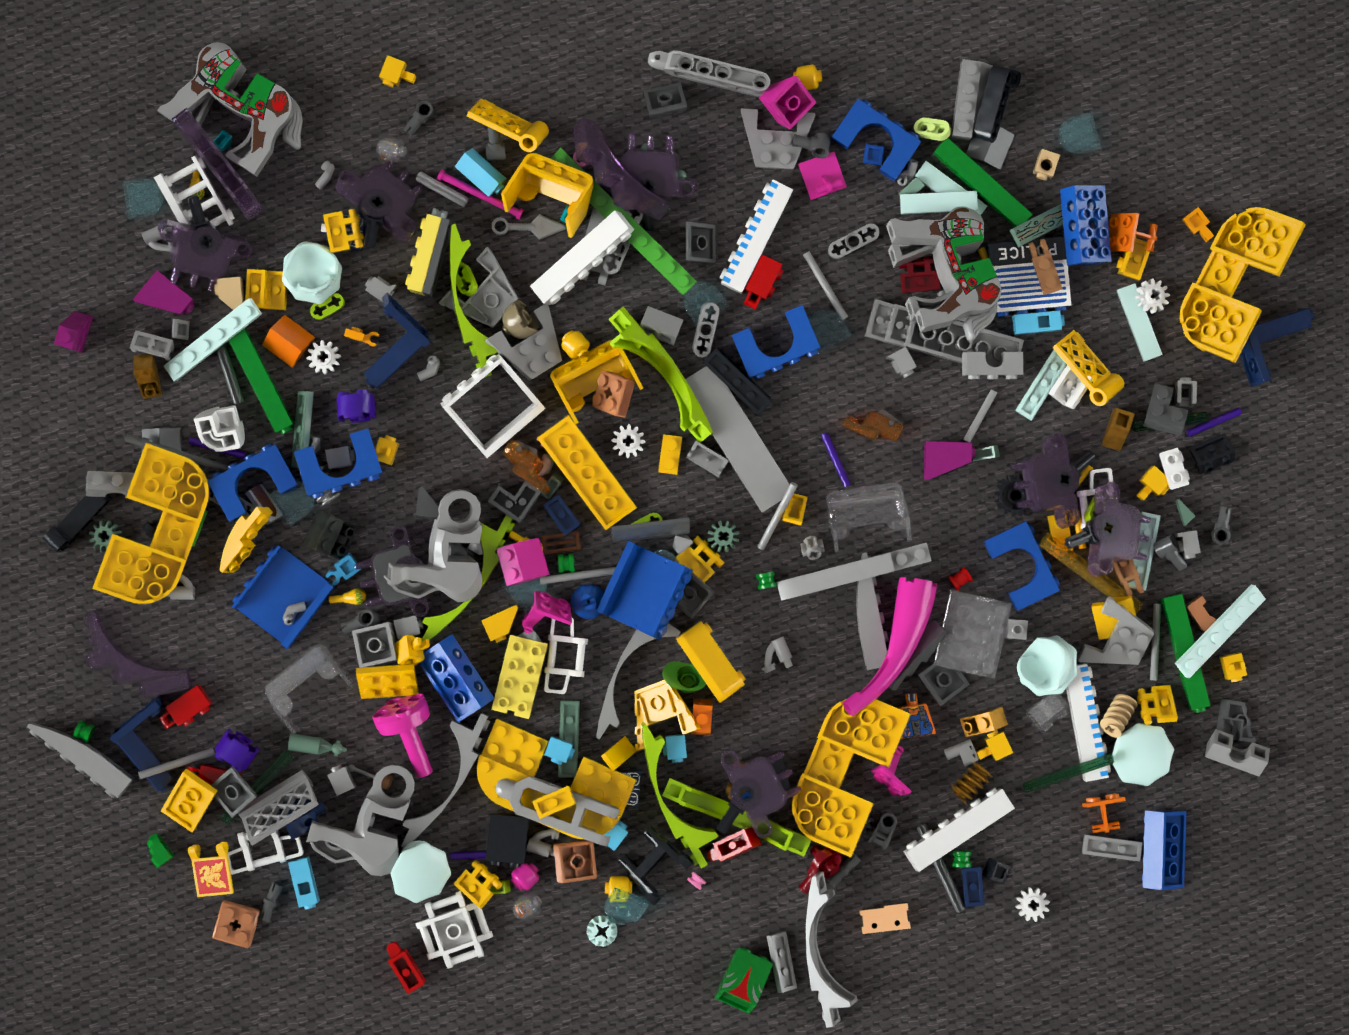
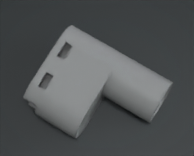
(962, 750)

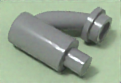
(152, 236)
(184, 592)
(780, 647)
(539, 847)

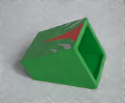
(744, 980)

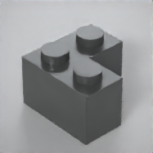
(1162, 415)
(518, 505)

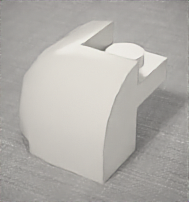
(220, 428)

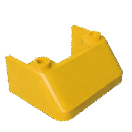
(554, 180)
(580, 376)
(710, 661)

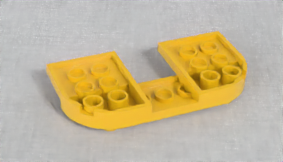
(1209, 313)
(152, 572)
(518, 754)
(822, 808)

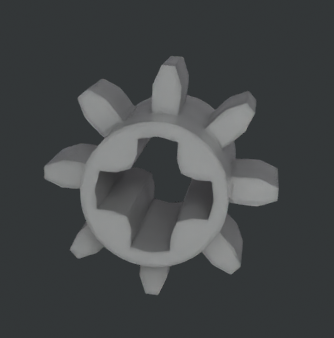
(812, 547)

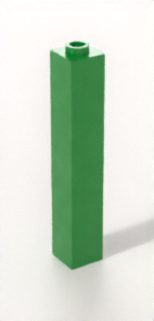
(981, 182)
(261, 382)
(1182, 640)

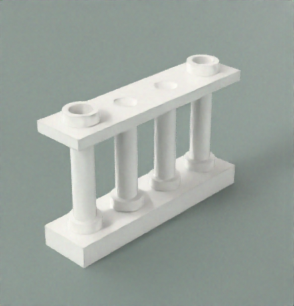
(175, 199)

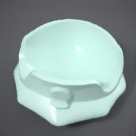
(311, 272)
(1048, 665)
(1142, 754)
(420, 871)

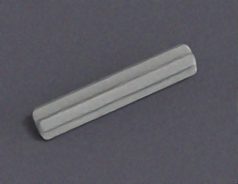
(442, 189)

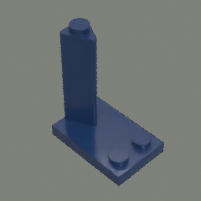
(403, 349)
(1252, 356)
(135, 747)

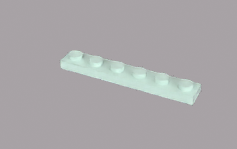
(212, 339)
(1220, 631)

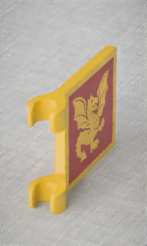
(211, 873)

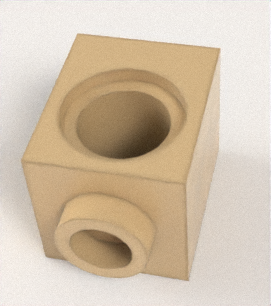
(1050, 157)

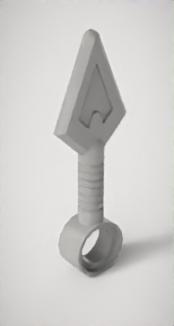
(540, 226)

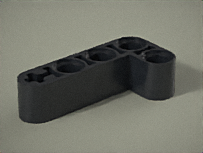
(994, 102)
(76, 520)

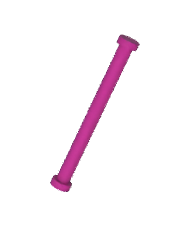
(478, 193)

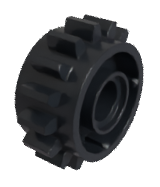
(1005, 499)

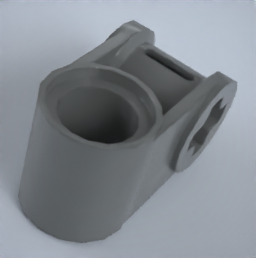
(883, 831)

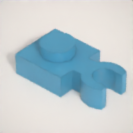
(344, 567)

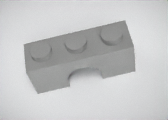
(975, 365)
(102, 483)
(1249, 760)

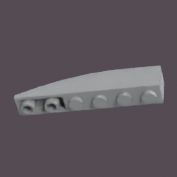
(870, 622)
(86, 758)

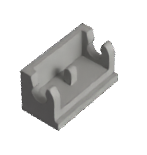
(661, 325)
(152, 344)
(707, 459)

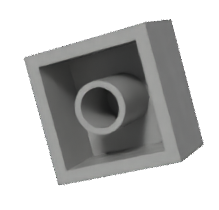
(375, 645)

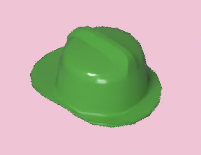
(683, 677)

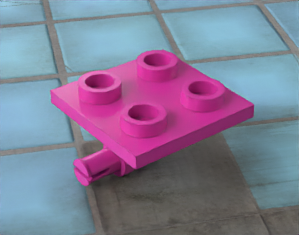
(822, 176)
(547, 606)
(886, 775)

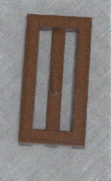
(545, 551)

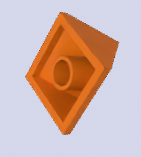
(288, 340)

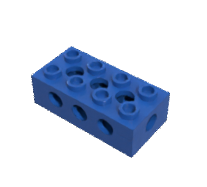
(1085, 225)
(455, 678)

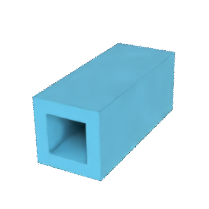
(481, 172)
(1037, 322)
(304, 882)

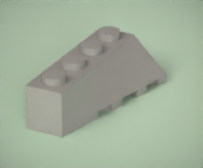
(969, 95)

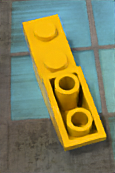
(239, 541)

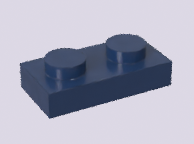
(561, 515)
(972, 886)

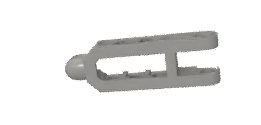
(738, 78)
(513, 790)

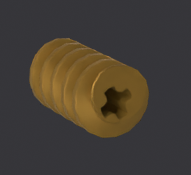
(971, 782)

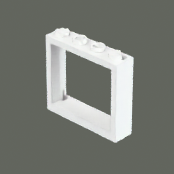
(509, 430)

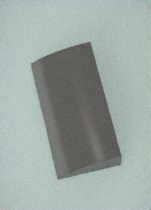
(650, 530)

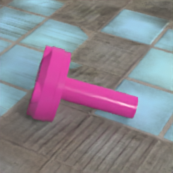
(402, 718)

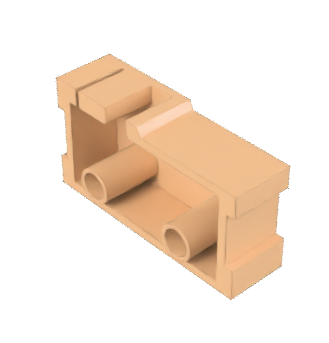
(885, 918)

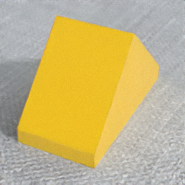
(795, 510)

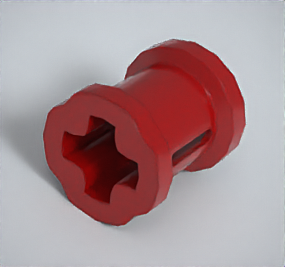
(960, 578)

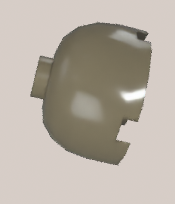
(518, 321)

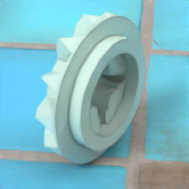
(592, 930)

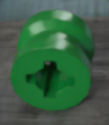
(566, 563)
(766, 580)
(84, 731)
(961, 858)

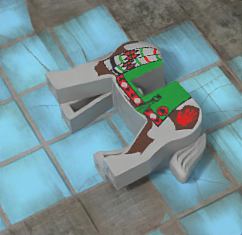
(263, 104)
(969, 288)

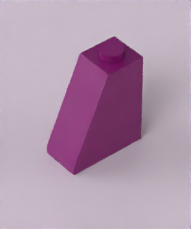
(164, 295)
(74, 331)
(945, 456)

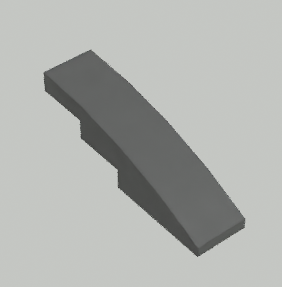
(928, 643)

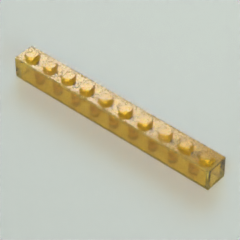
(1080, 567)

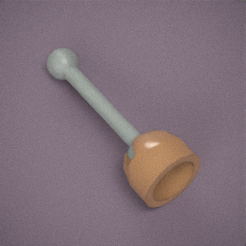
(386, 782)

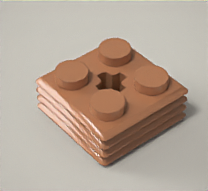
(613, 393)
(582, 870)
(246, 917)

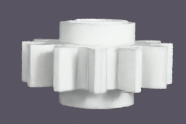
(1155, 303)
(329, 362)
(633, 446)
(1039, 908)

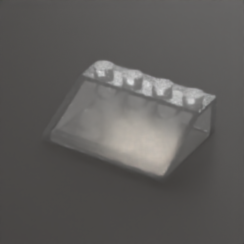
(973, 634)

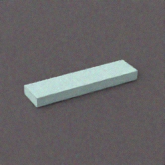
(941, 183)
(937, 202)
(1139, 323)
(1041, 386)
(1143, 567)

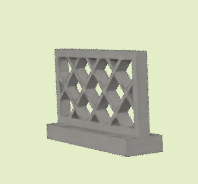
(274, 800)

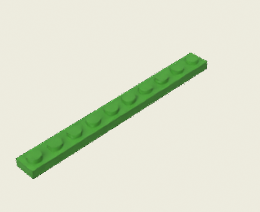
(639, 237)

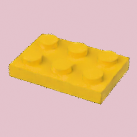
(387, 681)
(189, 800)

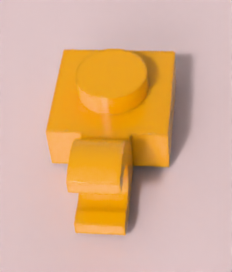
(1197, 222)
(356, 334)

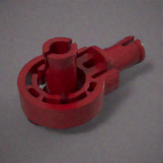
(824, 860)

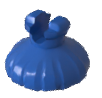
(580, 597)

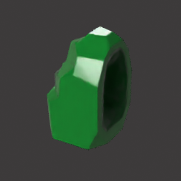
(159, 850)

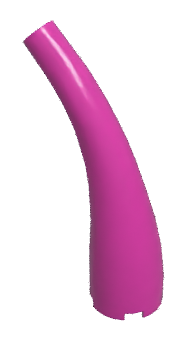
(910, 619)

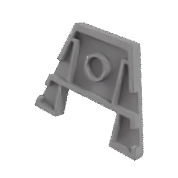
(771, 147)
(491, 297)
(536, 352)
(1126, 641)

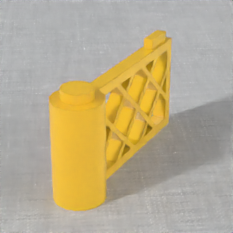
(528, 134)
(1103, 386)

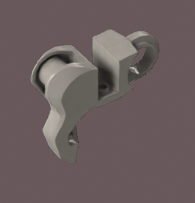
(451, 574)
(371, 847)

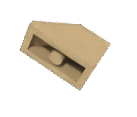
(230, 291)

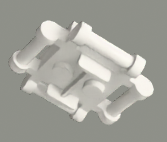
(453, 930)

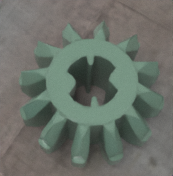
(723, 529)
(100, 541)

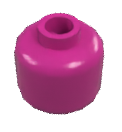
(525, 876)

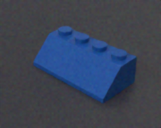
(1164, 849)

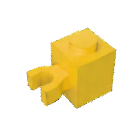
(394, 71)
(386, 449)
(1154, 482)
(410, 650)
(1233, 667)
(996, 746)

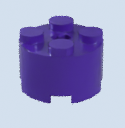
(356, 407)
(236, 750)

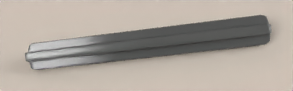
(945, 877)

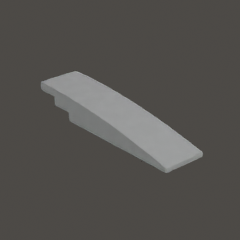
(893, 326)
(739, 440)

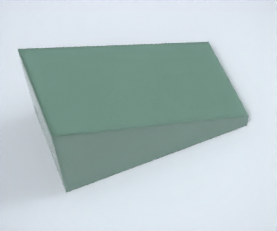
(913, 187)
(986, 453)
(554, 483)
(1185, 514)

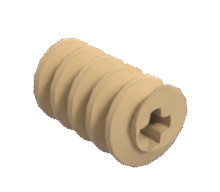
(1118, 715)

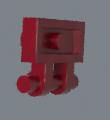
(919, 281)

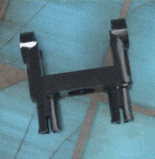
(638, 873)

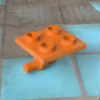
(1123, 232)
(1095, 801)

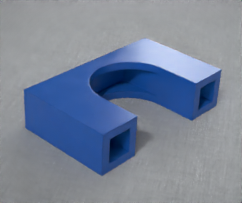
(863, 116)
(804, 343)
(317, 482)
(225, 484)
(1043, 582)

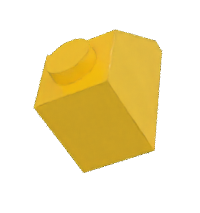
(500, 624)

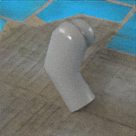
(326, 176)
(431, 369)
(292, 611)

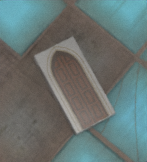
(260, 498)

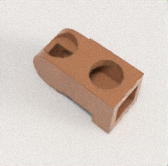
(1199, 614)

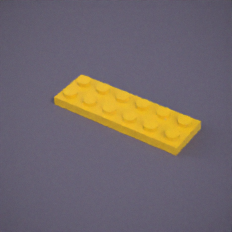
(587, 472)

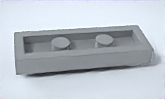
(1112, 847)
(781, 961)

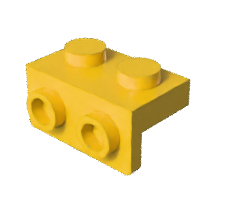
(1133, 263)

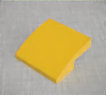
(266, 289)
(1105, 623)

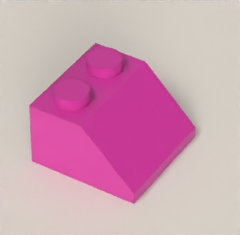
(787, 101)
(522, 562)

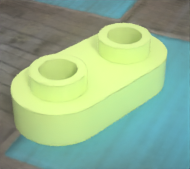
(934, 129)

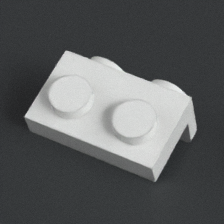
(1068, 388)
(1174, 468)

